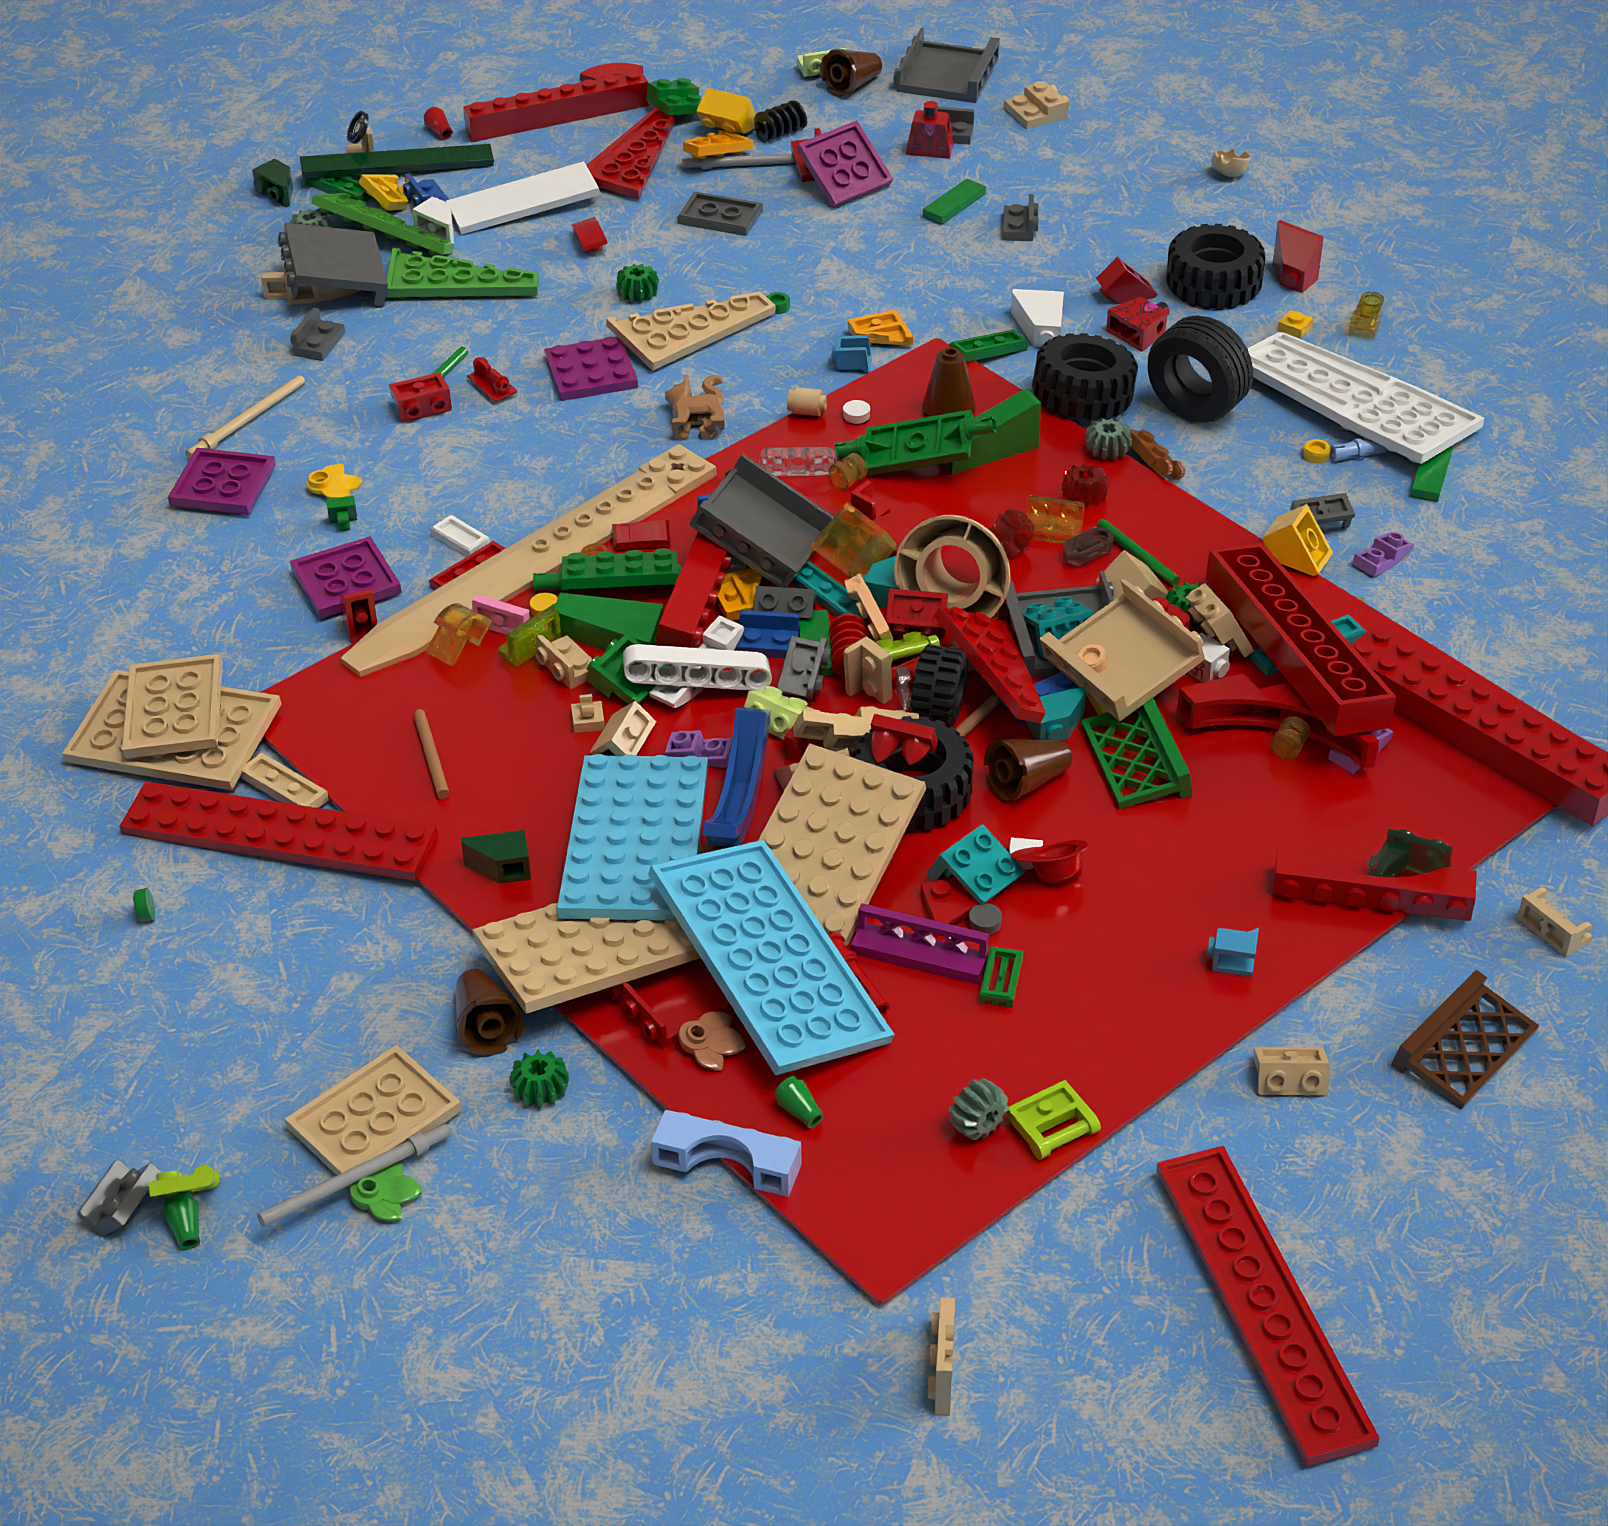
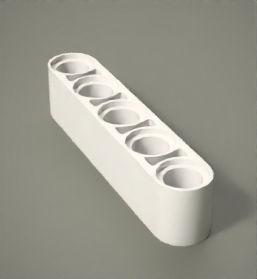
(707, 676)

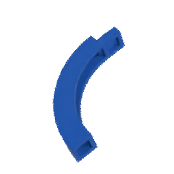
(742, 780)

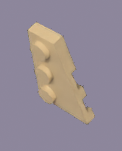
(942, 1356)

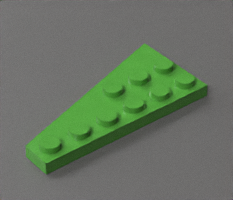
(377, 219)
(451, 277)

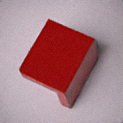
(863, 501)

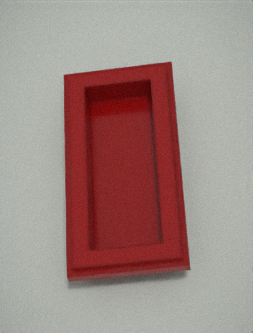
(641, 535)

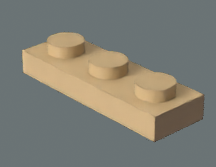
(282, 782)

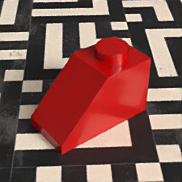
(1124, 283)
(358, 614)

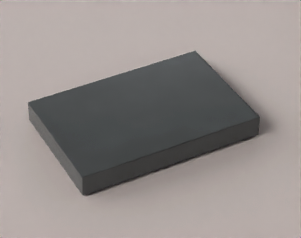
(720, 213)

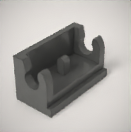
(1328, 508)

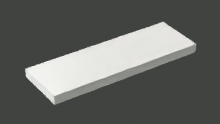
(523, 197)

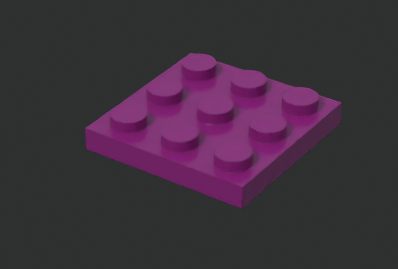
(844, 164)
(590, 368)
(222, 481)
(344, 571)

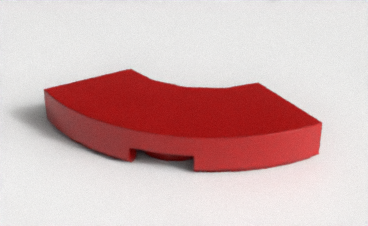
(603, 70)

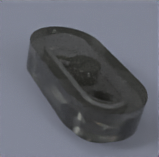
(1088, 545)

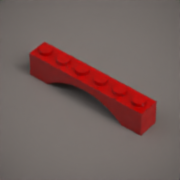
(1438, 893)

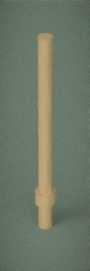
(210, 441)

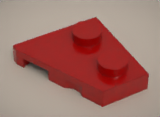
(948, 900)

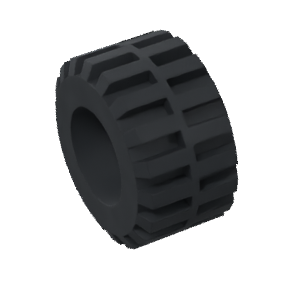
(939, 683)

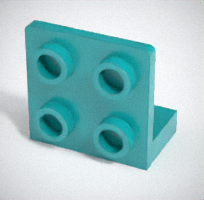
(1056, 618)
(978, 864)

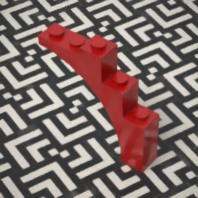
(1240, 702)

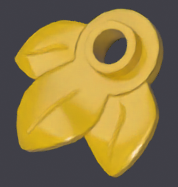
(332, 482)

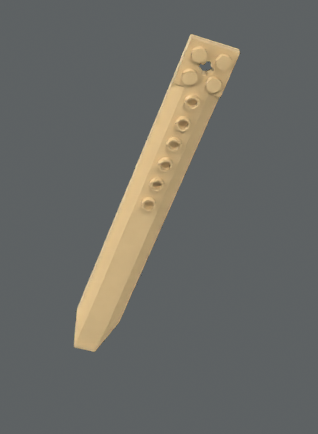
(512, 569)

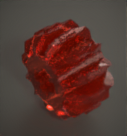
(1085, 485)
(1013, 531)

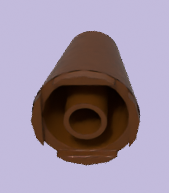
(848, 70)
(949, 385)
(1024, 765)
(485, 1014)

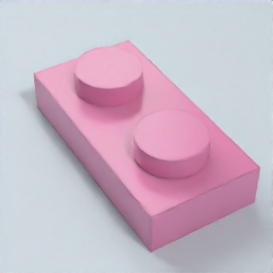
(503, 615)

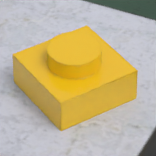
(1295, 324)

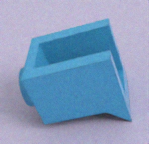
(852, 353)
(1233, 951)

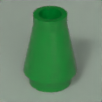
(798, 1101)
(183, 1218)

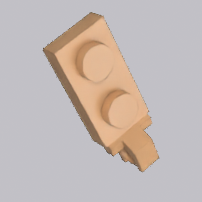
(868, 608)

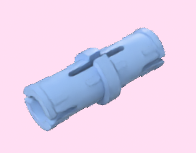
(1356, 449)

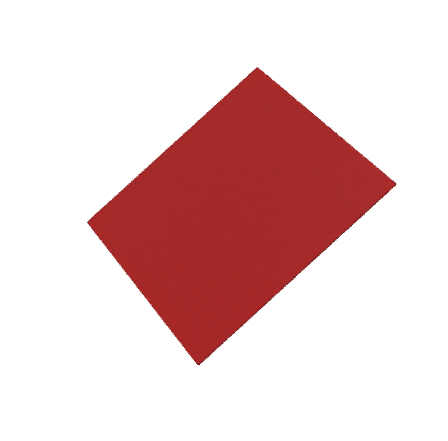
(1111, 962)

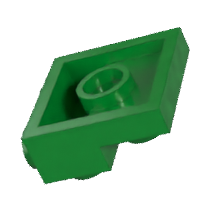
(674, 96)
(609, 677)

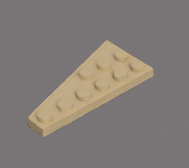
(686, 328)

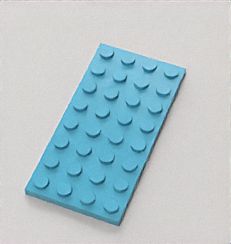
(623, 822)
(770, 956)

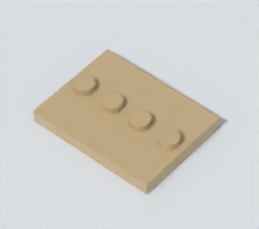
(172, 706)
(372, 1111)

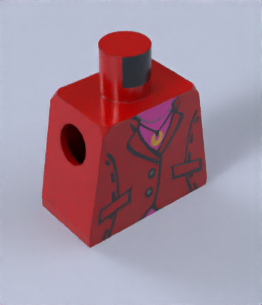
(930, 133)
(1138, 322)

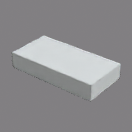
(459, 535)

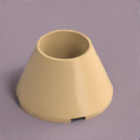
(920, 564)

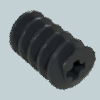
(780, 120)

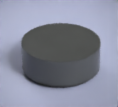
(985, 918)

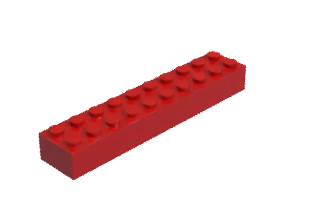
(1300, 640)
(1490, 725)

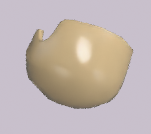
(1229, 163)

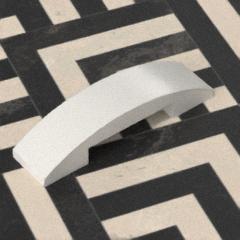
(720, 635)

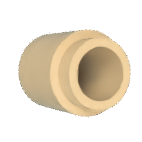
(806, 401)

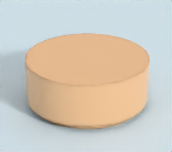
(1094, 656)

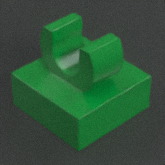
(341, 511)

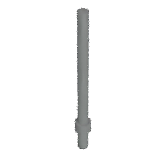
(706, 164)
(414, 1145)

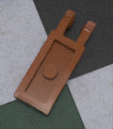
(1156, 455)

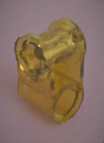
(1367, 314)

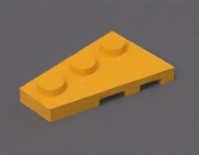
(717, 145)

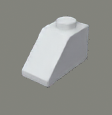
(435, 218)

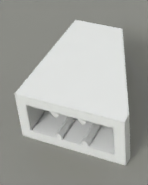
(1038, 314)

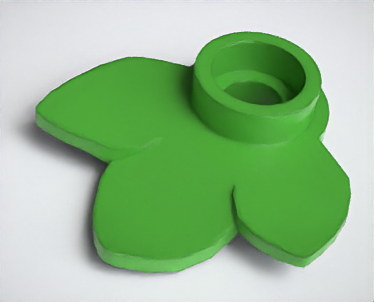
(386, 1193)

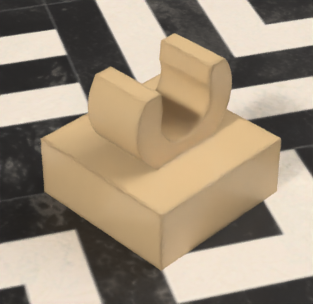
(587, 715)

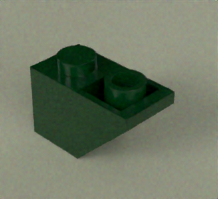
(274, 181)
(498, 856)

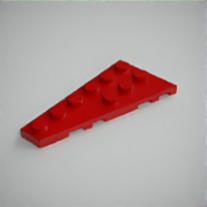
(631, 158)
(997, 657)

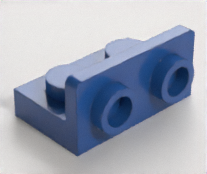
(422, 191)
(767, 632)

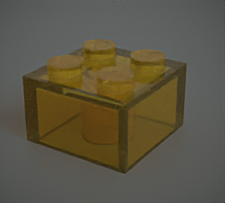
(853, 542)

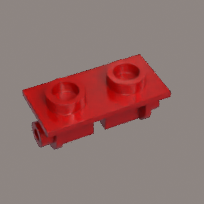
(490, 380)

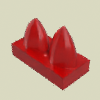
(913, 737)

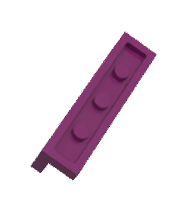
(920, 949)

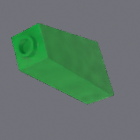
(1016, 432)
(602, 619)

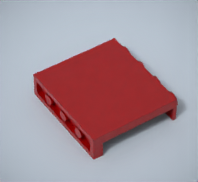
(670, 999)

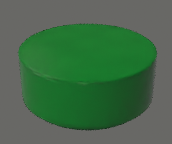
(781, 301)
(144, 904)

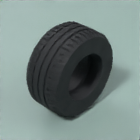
(1218, 351)

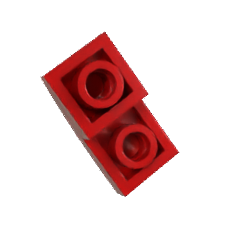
(589, 235)

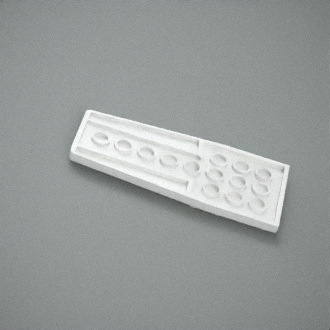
(1362, 398)

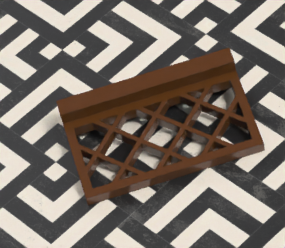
(1448, 1017)

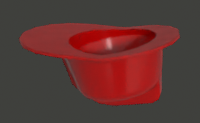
(1054, 862)

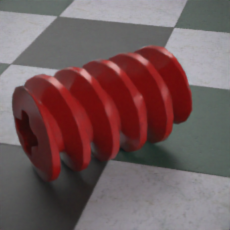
(844, 632)

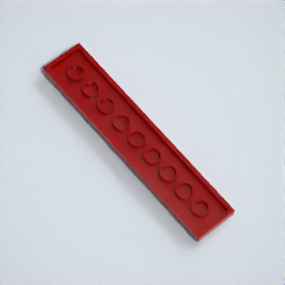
(280, 830)
(1267, 1307)

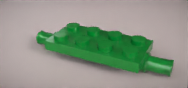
(917, 442)
(611, 570)

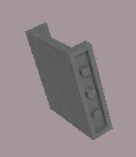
(946, 69)
(332, 259)
(761, 521)
(1093, 597)

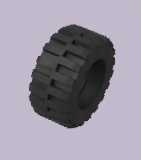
(1215, 266)
(1084, 377)
(948, 777)

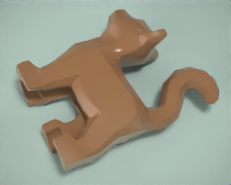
(697, 410)

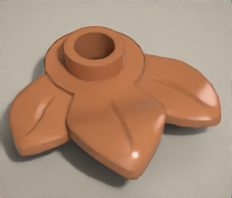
(713, 1041)

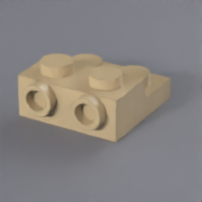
(1038, 105)
(1217, 619)

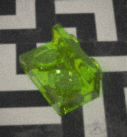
(522, 640)

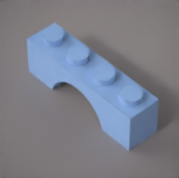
(687, 1140)

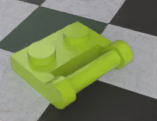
(910, 645)
(1047, 1110)
(173, 1182)

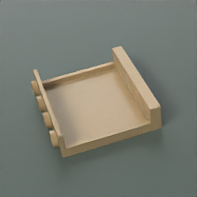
(1142, 646)

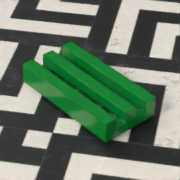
(997, 995)

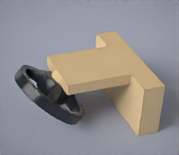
(361, 132)

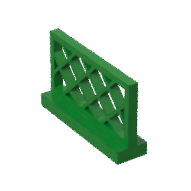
(1163, 749)

